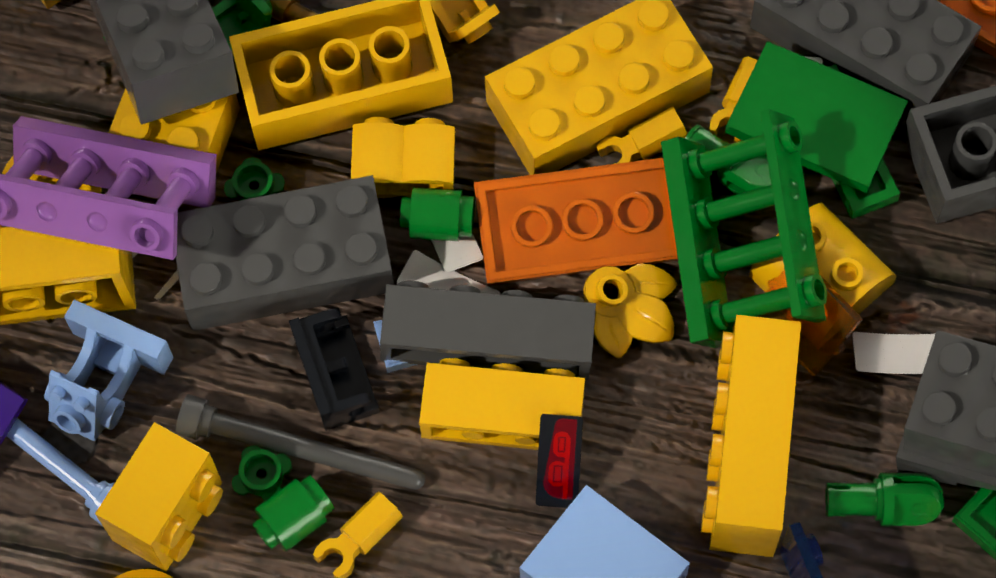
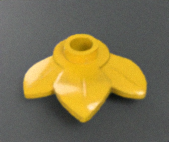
(636, 311)

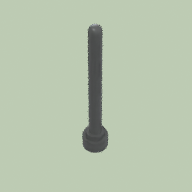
(200, 419)

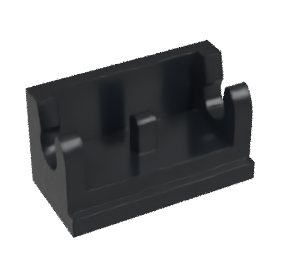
(334, 368)

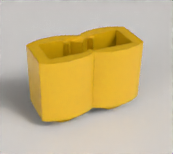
(404, 155)

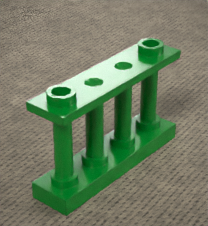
(696, 233)

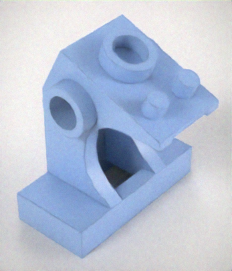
(113, 348)

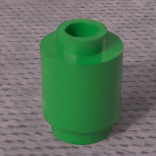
(438, 214)
(292, 513)

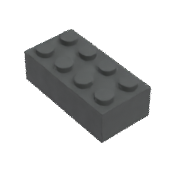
(890, 44)
(167, 53)
(955, 153)
(282, 253)

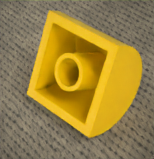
(840, 259)

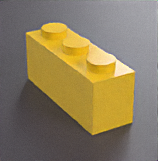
(494, 404)

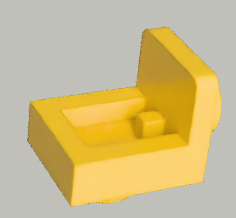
(463, 18)

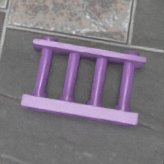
(108, 162)

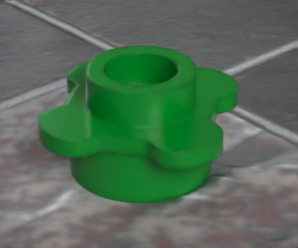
(250, 172)
(252, 462)

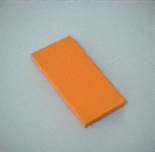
(575, 221)

